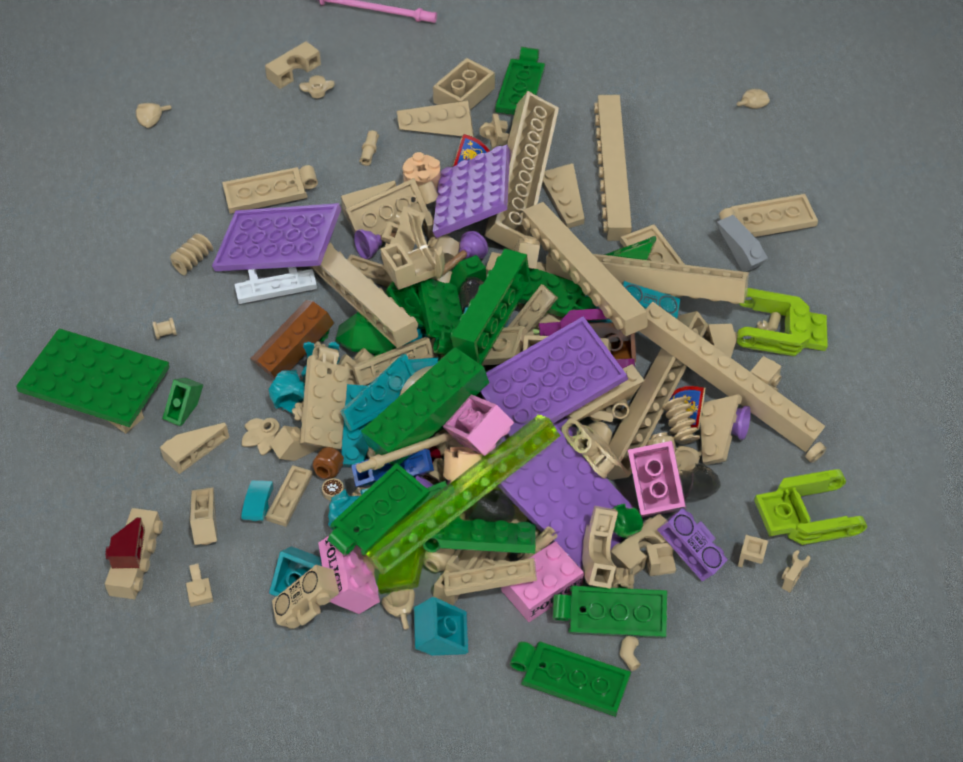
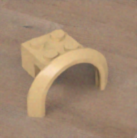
(415, 265)

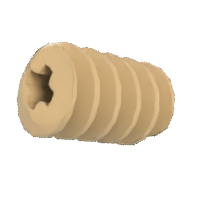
(190, 252)
(679, 421)

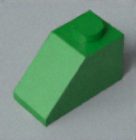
(469, 267)
(182, 400)

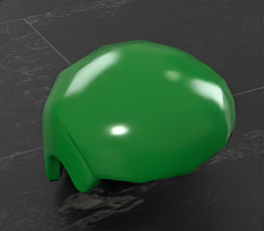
(628, 521)

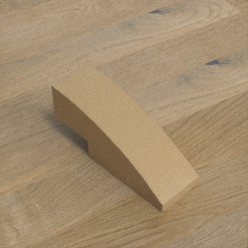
(459, 561)

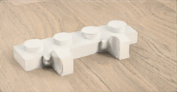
(275, 286)

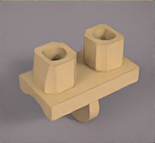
(495, 131)

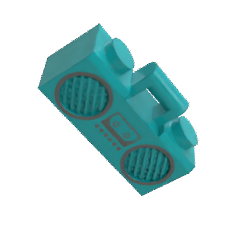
(647, 296)

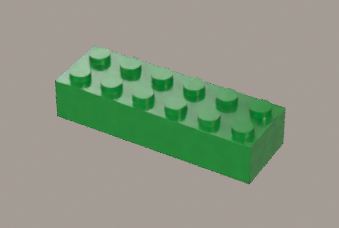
(492, 305)
(426, 404)

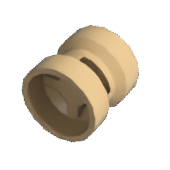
(437, 475)

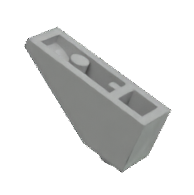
(742, 244)

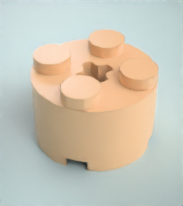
(423, 169)
(458, 461)

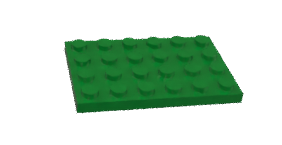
(93, 377)

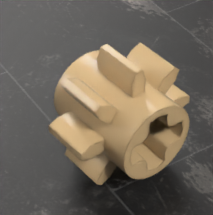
(622, 579)

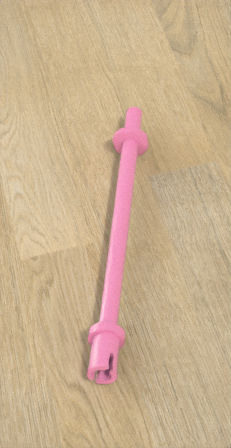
(419, 14)

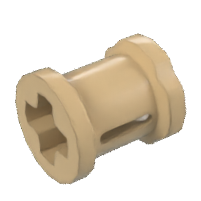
(164, 328)

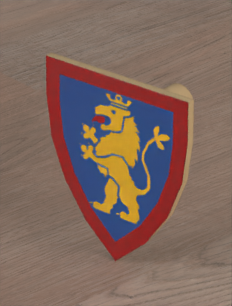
(469, 149)
(695, 398)

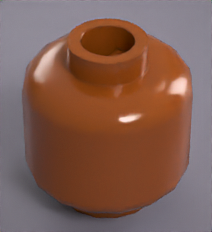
(328, 463)

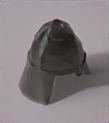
(468, 291)
(700, 482)
(492, 508)

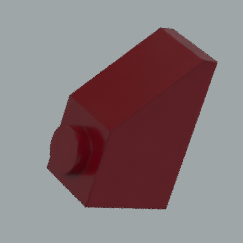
(126, 546)

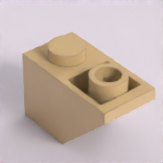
(288, 445)

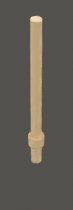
(378, 461)

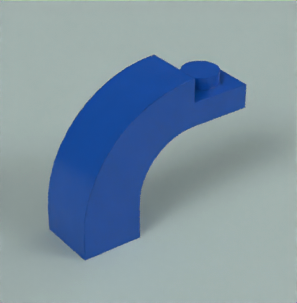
(415, 464)

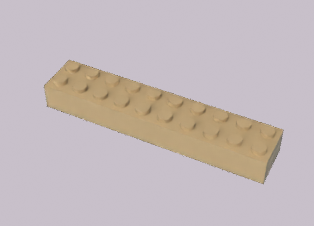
(529, 151)

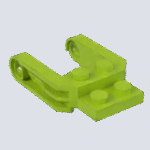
(802, 327)
(786, 513)

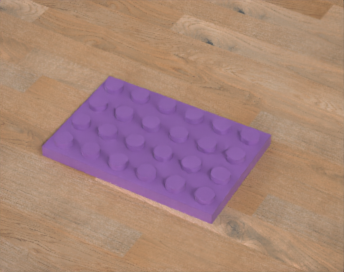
(472, 191)
(277, 237)
(554, 376)
(561, 492)

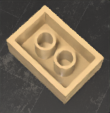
(464, 83)

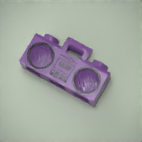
(693, 544)

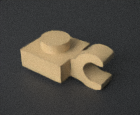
(792, 574)
(199, 590)

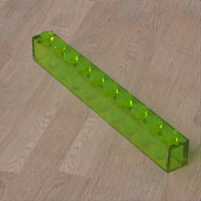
(462, 493)

